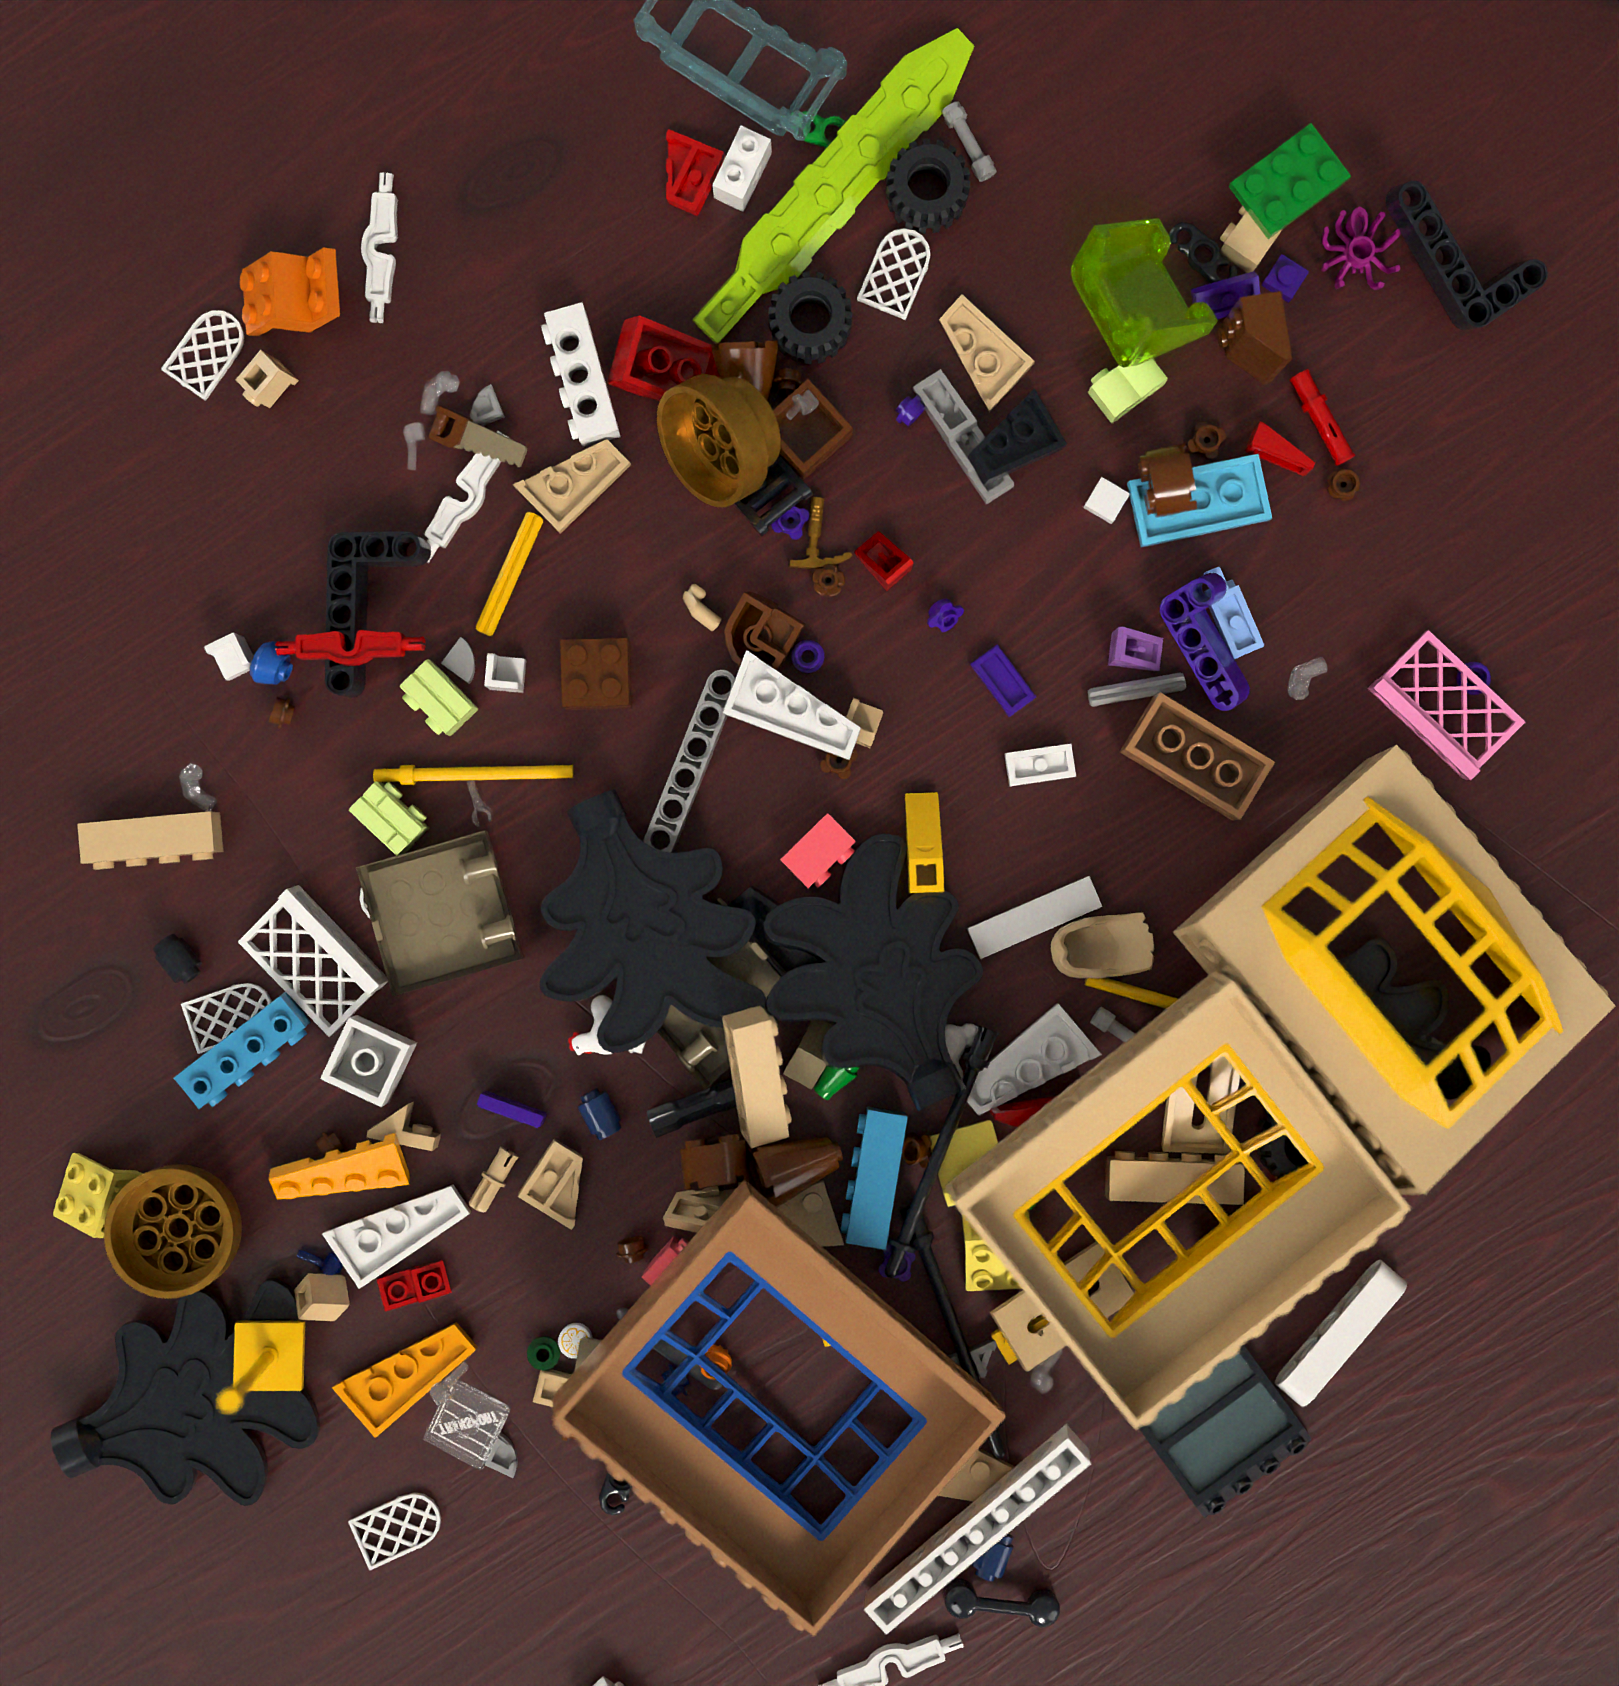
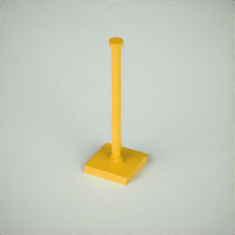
(265, 1359)

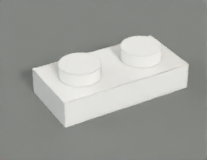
(1040, 765)

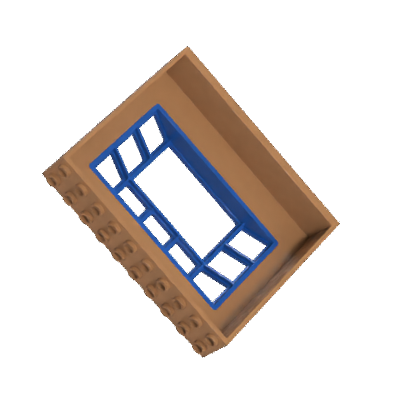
(719, 1489)

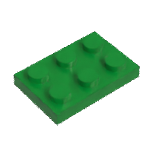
(1289, 181)

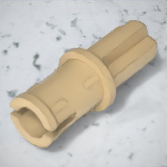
(493, 1179)

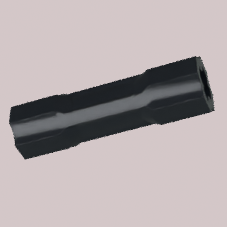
(691, 1108)

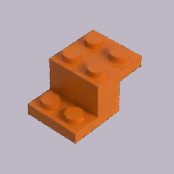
(290, 292)

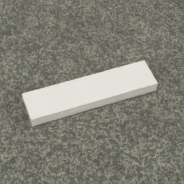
(1034, 917)

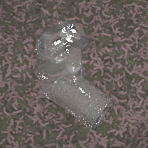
(434, 388)
(1301, 677)
(191, 788)
(1039, 1374)

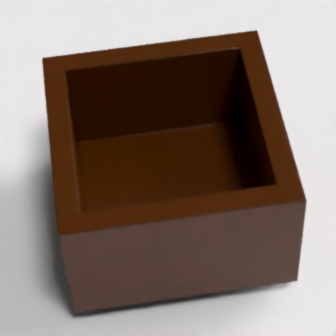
(810, 437)
(596, 673)

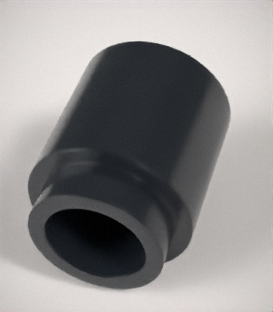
(177, 959)

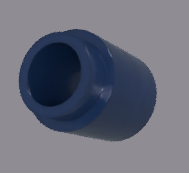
(599, 1113)
(995, 1559)

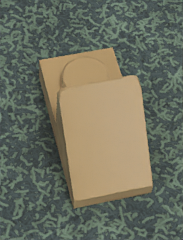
(418, 1136)

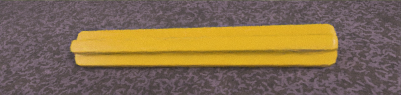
(509, 573)

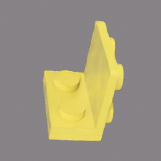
(966, 1147)
(89, 1193)
(982, 1266)

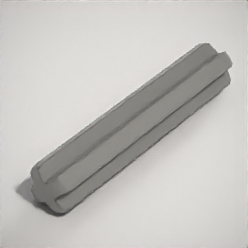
(1136, 689)

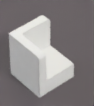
(231, 655)
(505, 673)

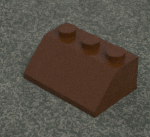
(1257, 336)

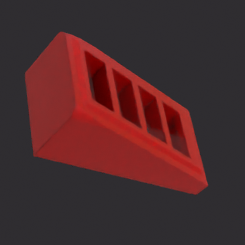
(1277, 450)

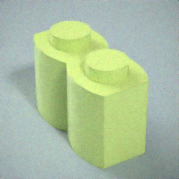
(1125, 387)

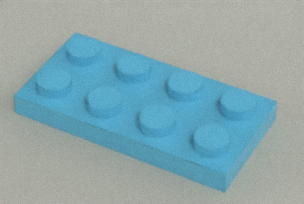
(1226, 495)

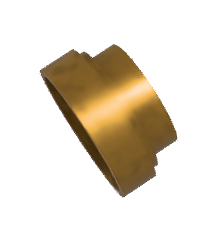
(718, 437)
(150, 1266)

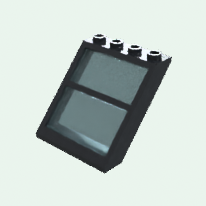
(1226, 1433)

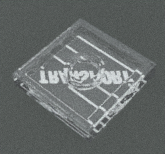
(467, 1424)

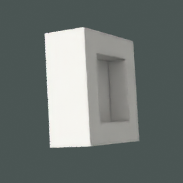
(1106, 500)

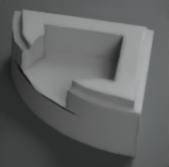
(486, 407)
(461, 660)
(503, 1456)

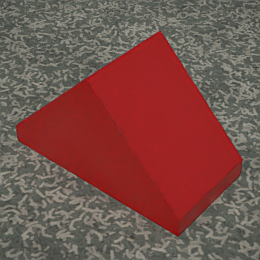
(884, 560)

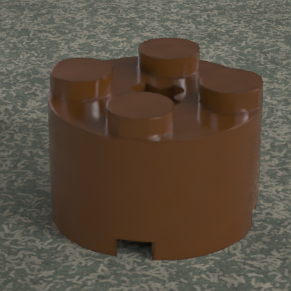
(1168, 480)
(714, 1163)

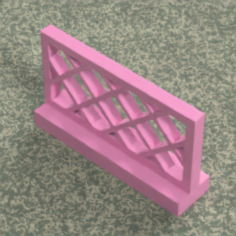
(1425, 726)

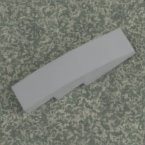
(957, 429)

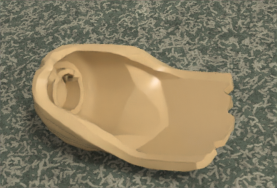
(1103, 946)

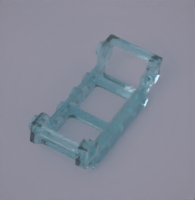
(727, 88)

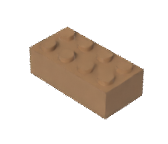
(1197, 757)

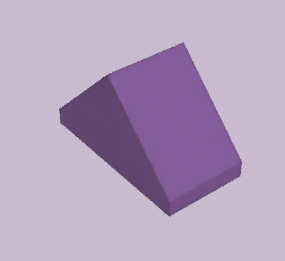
(1135, 649)

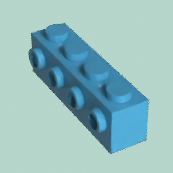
(242, 1050)
(875, 1177)

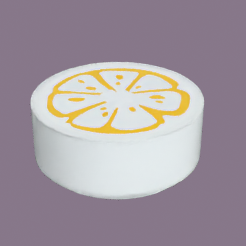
(570, 1338)

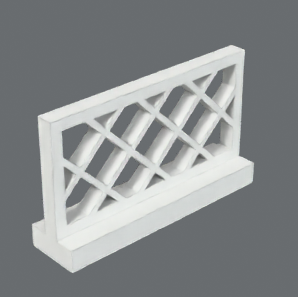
(326, 936)

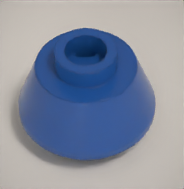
(268, 666)

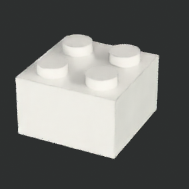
(368, 1060)

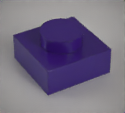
(1285, 277)

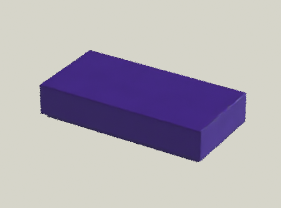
(1003, 680)
(511, 1109)

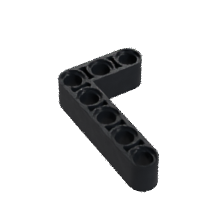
(1454, 263)
(355, 596)

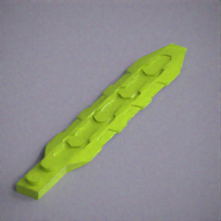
(839, 178)

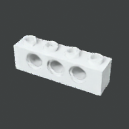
(574, 323)

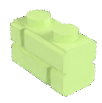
(438, 698)
(389, 817)

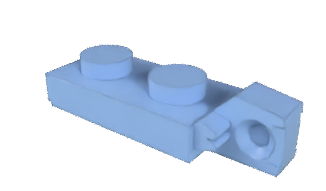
(1234, 619)

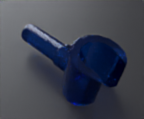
(329, 1266)

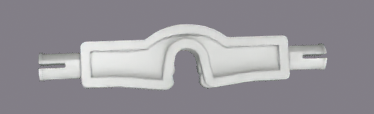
(381, 230)
(451, 511)
(908, 1658)

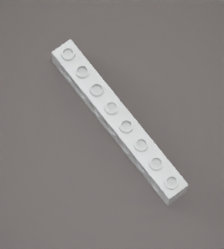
(976, 1528)

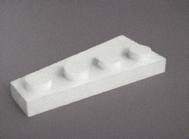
(781, 706)
(1037, 1055)
(387, 1237)

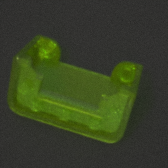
(1133, 294)

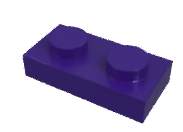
(1224, 294)

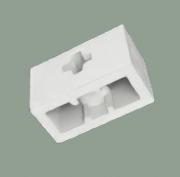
(742, 168)

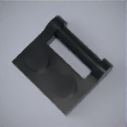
(778, 478)

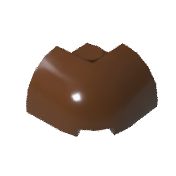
(762, 630)

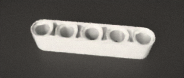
(1341, 1333)

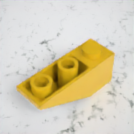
(924, 843)

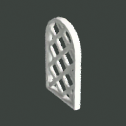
(891, 285)
(192, 333)
(207, 998)
(412, 1546)

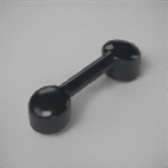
(1041, 1606)

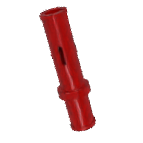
(1319, 412)

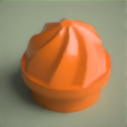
(719, 1357)

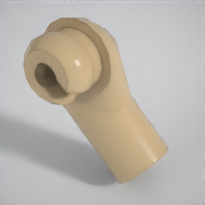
(699, 610)

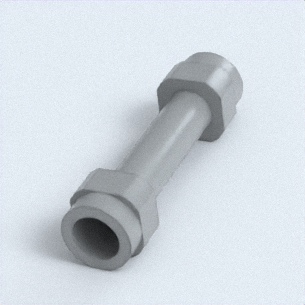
(955, 117)
(1106, 1021)

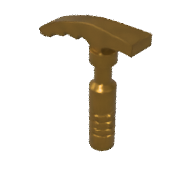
(814, 533)

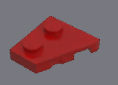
(690, 171)

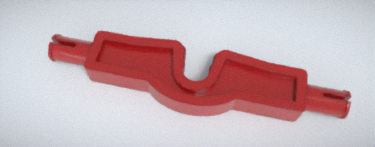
(367, 646)

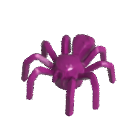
(1360, 249)

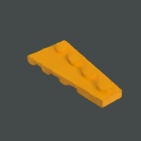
(355, 1170)
(397, 1382)

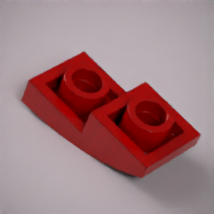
(413, 1285)

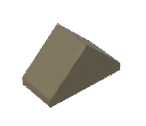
(807, 1062)

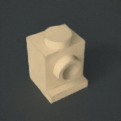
(265, 380)

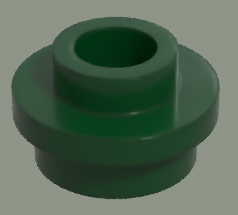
(550, 1345)

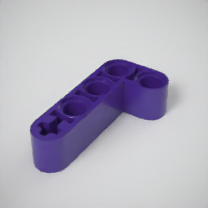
(1211, 641)

